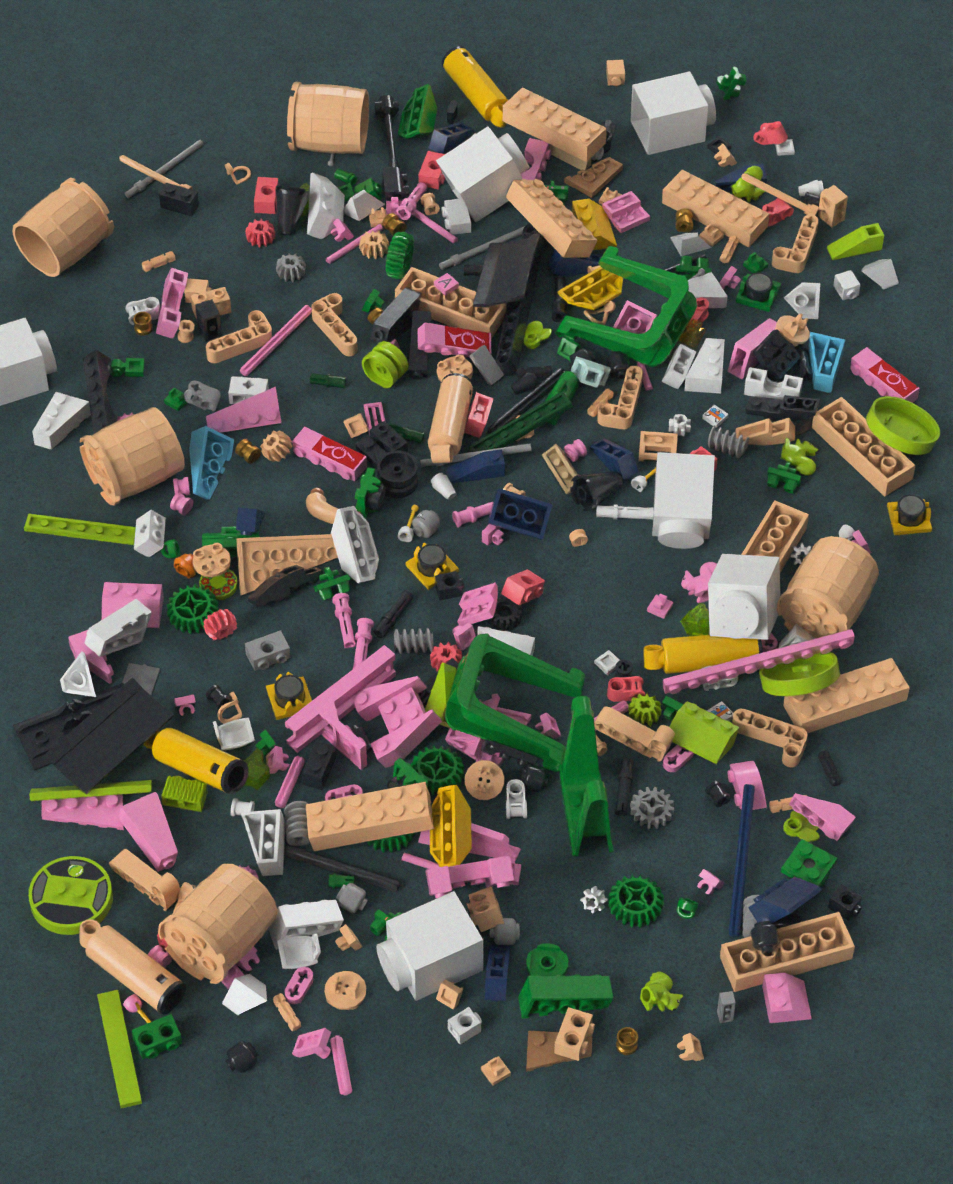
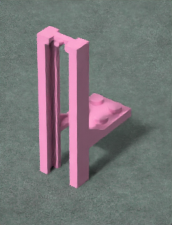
(326, 710)

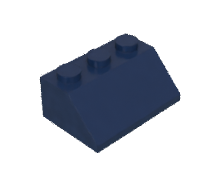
(519, 513)
(782, 899)

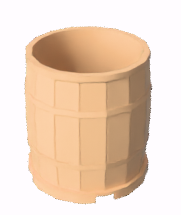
(328, 118)
(63, 227)
(132, 455)
(829, 588)
(218, 923)

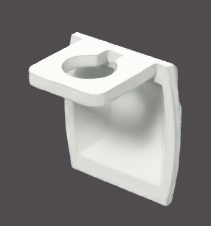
(234, 734)
(299, 951)

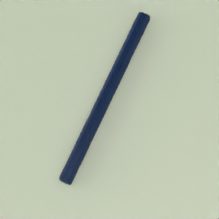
(741, 860)

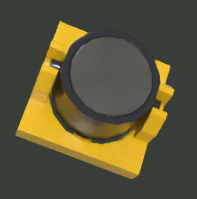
(910, 511)
(431, 561)
(289, 693)

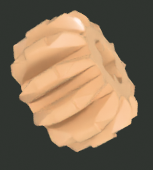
(374, 244)
(276, 446)

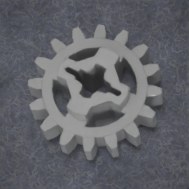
(652, 807)

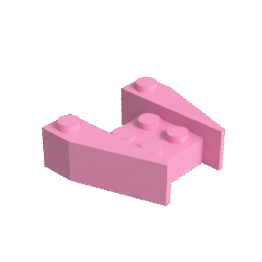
(402, 714)
(491, 871)

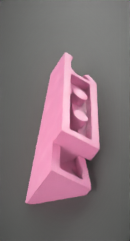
(484, 842)

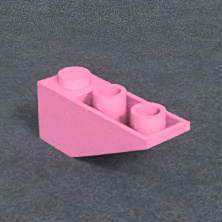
(95, 663)
(827, 816)

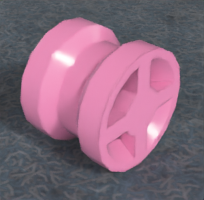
(575, 450)
(181, 486)
(181, 504)
(158, 954)

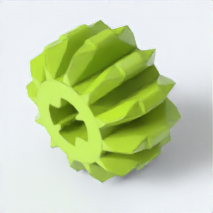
(645, 709)

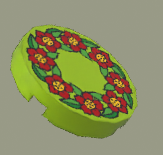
(222, 585)

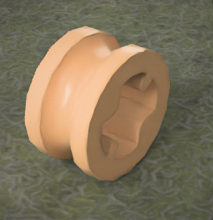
(578, 537)

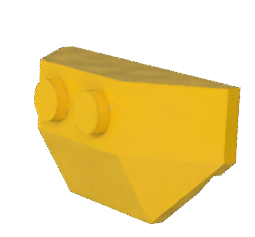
(593, 289)
(452, 827)

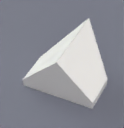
(361, 204)
(689, 243)
(882, 273)
(805, 299)
(795, 636)
(78, 678)
(245, 994)

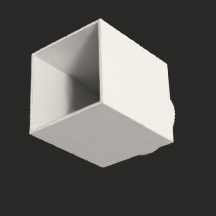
(671, 112)
(483, 171)
(23, 361)
(683, 499)
(744, 596)
(431, 946)

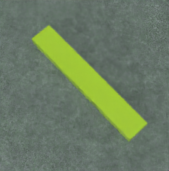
(80, 529)
(99, 790)
(119, 1049)

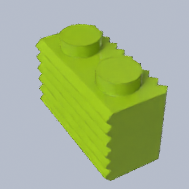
(184, 793)

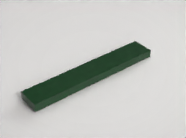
(524, 423)

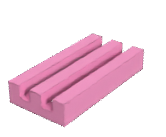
(372, 406)

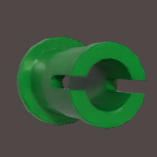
(345, 176)
(339, 880)

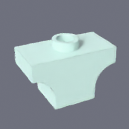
(590, 372)

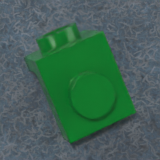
(370, 187)

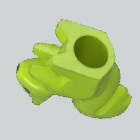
(747, 190)
(797, 456)
(658, 993)

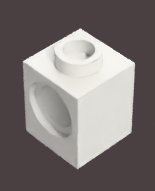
(847, 285)
(463, 1033)

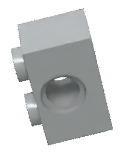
(258, 650)

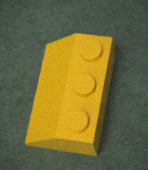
(596, 221)

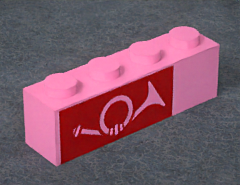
(451, 340)
(883, 376)
(329, 454)

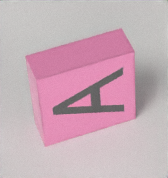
(446, 284)

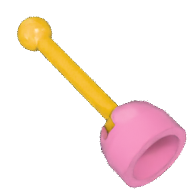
(134, 1005)

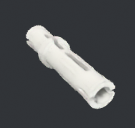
(624, 512)

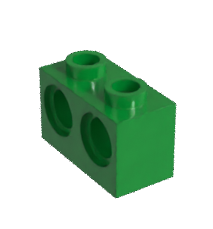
(154, 1032)

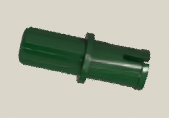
(328, 380)
(408, 434)

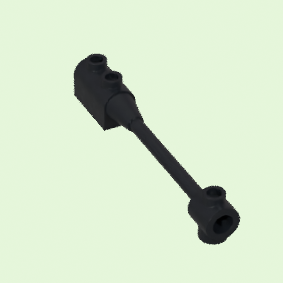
(393, 176)

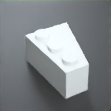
(707, 368)
(59, 419)
(119, 629)
(267, 839)
(306, 919)

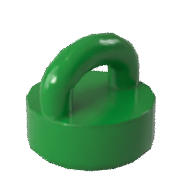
(173, 549)
(686, 904)

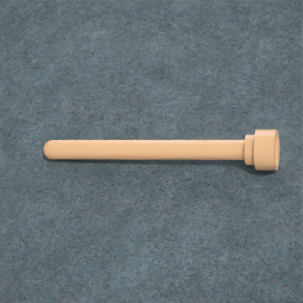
(149, 172)
(808, 209)

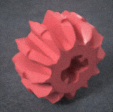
(260, 233)
(220, 624)
(444, 654)

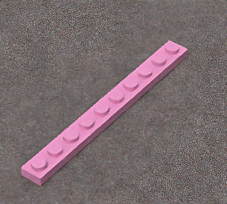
(763, 660)

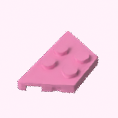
(465, 742)

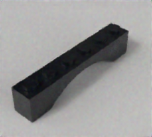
(97, 370)

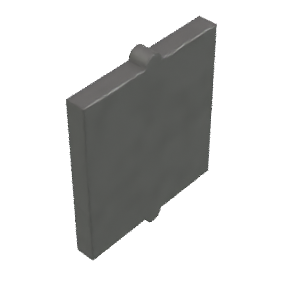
(143, 674)

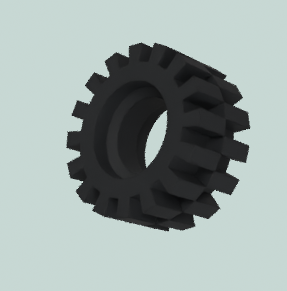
(506, 622)

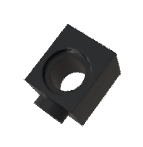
(448, 585)
(845, 895)

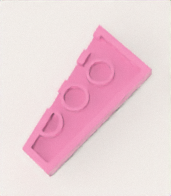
(94, 810)

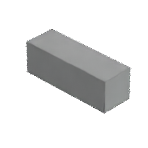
(726, 1007)

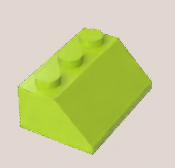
(703, 732)

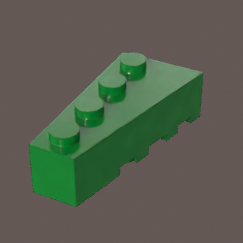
(559, 992)

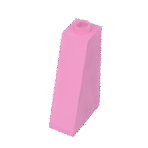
(743, 354)
(150, 830)

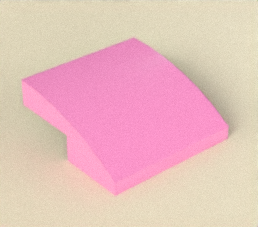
(625, 212)
(478, 604)

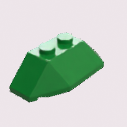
(418, 114)

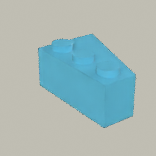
(825, 359)

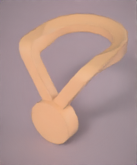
(230, 171)
(608, 307)
(234, 702)

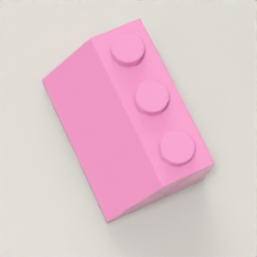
(120, 594)

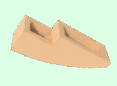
(767, 433)

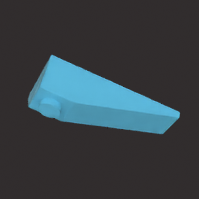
(207, 456)

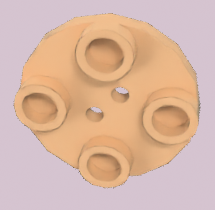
(793, 329)
(454, 364)
(211, 554)
(482, 789)
(354, 992)

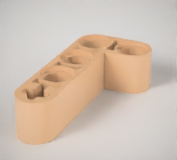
(795, 259)
(325, 315)
(241, 341)
(622, 415)
(635, 734)
(786, 738)
(159, 888)

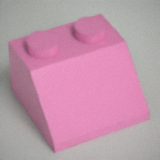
(634, 319)
(785, 998)

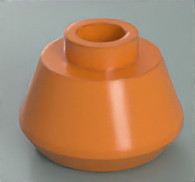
(184, 565)

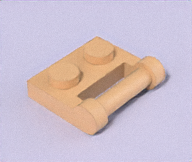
(656, 442)

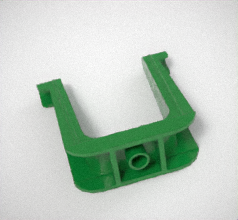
(657, 343)
(473, 717)
(581, 781)

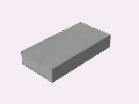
(486, 365)

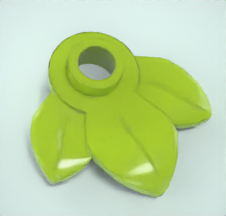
(535, 334)
(804, 828)

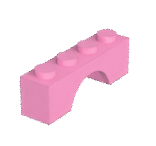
(536, 155)
(169, 310)

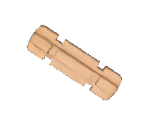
(729, 249)
(158, 261)
(603, 398)
(776, 806)
(287, 1012)

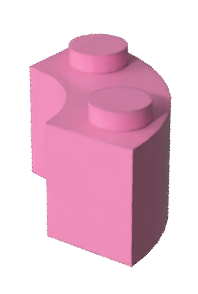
(743, 774)

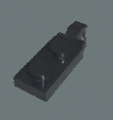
(507, 753)

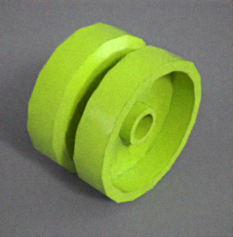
(385, 364)

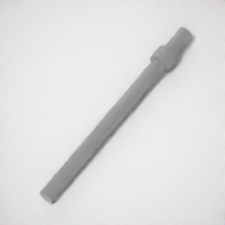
(141, 185)
(456, 259)
(461, 457)

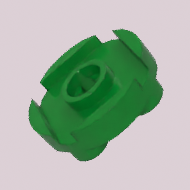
(547, 952)

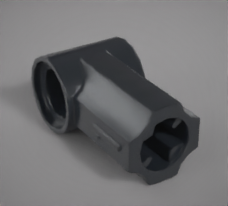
(609, 134)

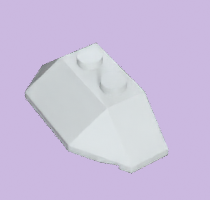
(325, 206)
(354, 544)

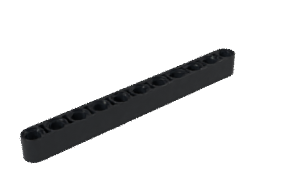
(517, 316)

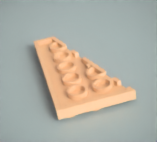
(266, 556)

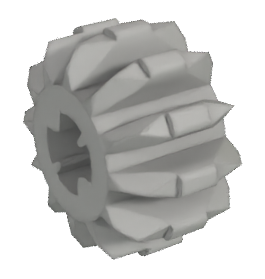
(290, 267)

